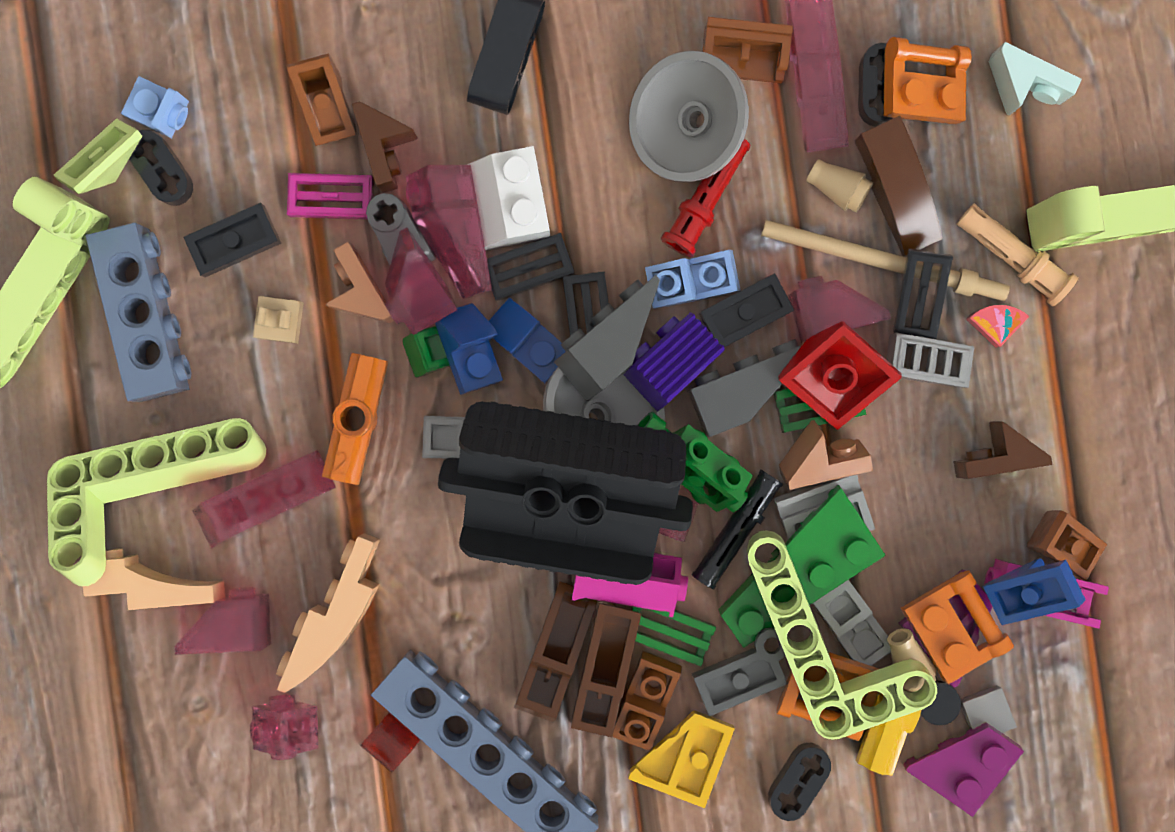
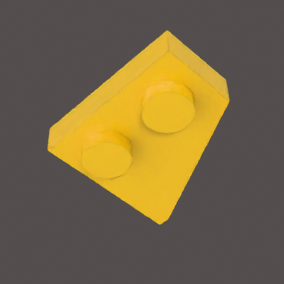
(686, 759)

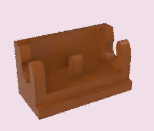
(750, 48)

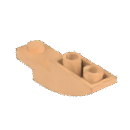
(327, 629)

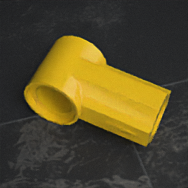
(885, 741)

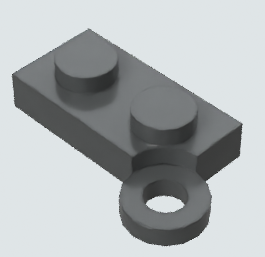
(741, 676)

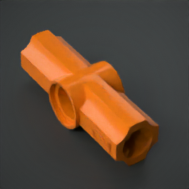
(349, 447)

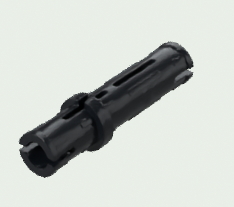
(737, 530)

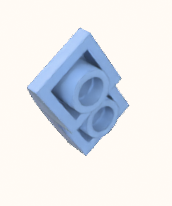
(694, 279)

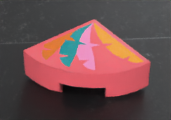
(997, 322)

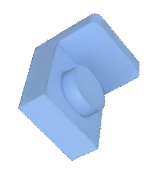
(156, 107)

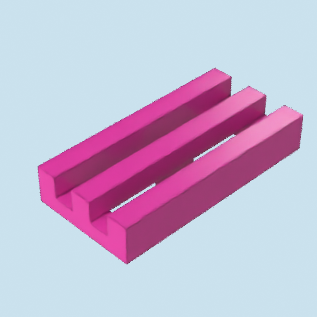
(293, 195)

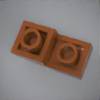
(646, 700)

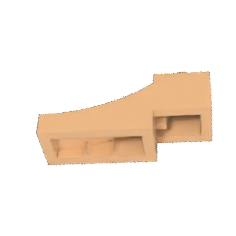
(148, 587)

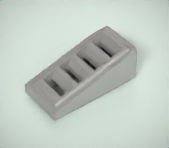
(897, 351)

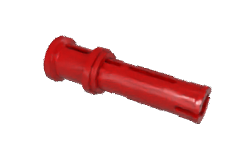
(697, 211)

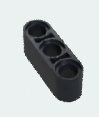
(505, 54)

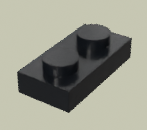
(232, 240)
(747, 311)

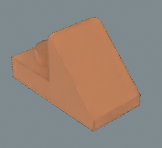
(366, 296)
(814, 462)

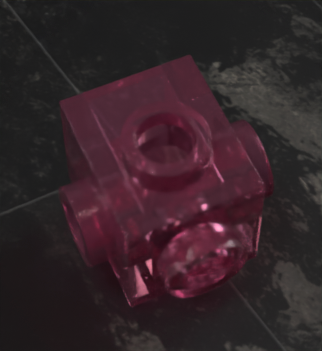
(284, 727)

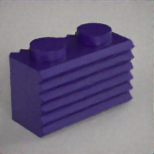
(673, 361)

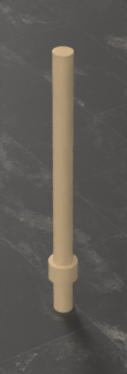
(963, 281)

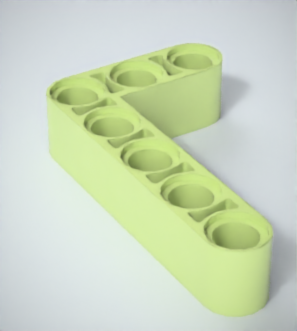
(1087, 218)
(45, 268)
(136, 477)
(813, 652)

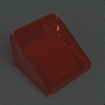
(390, 742)

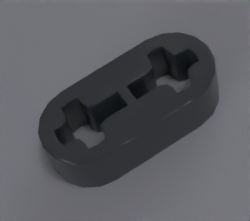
(870, 85)
(167, 163)
(807, 787)

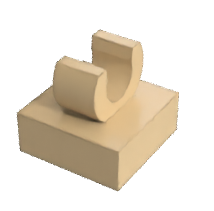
(278, 319)

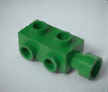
(708, 467)

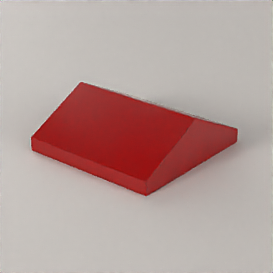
(838, 374)

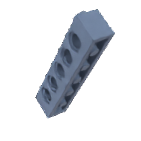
(461, 750)

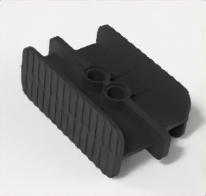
(566, 491)

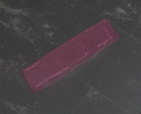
(817, 74)

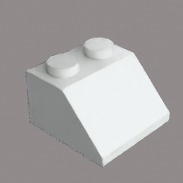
(510, 198)

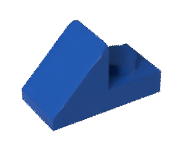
(526, 339)
(468, 350)
(1034, 591)

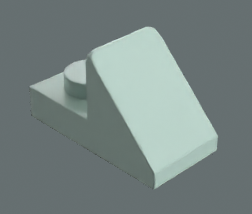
(1021, 72)

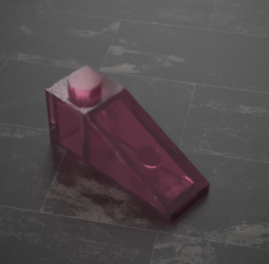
(449, 219)
(262, 499)

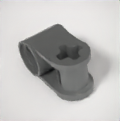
(388, 233)

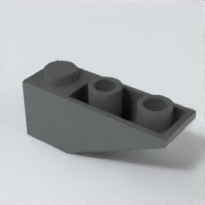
(610, 347)
(739, 395)

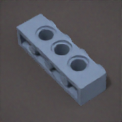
(111, 255)

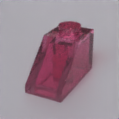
(415, 287)
(828, 303)
(230, 625)

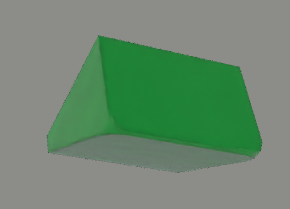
(425, 352)

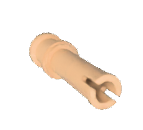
(1031, 265)

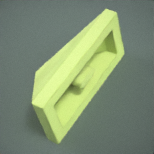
(100, 159)

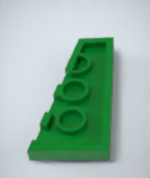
(825, 554)

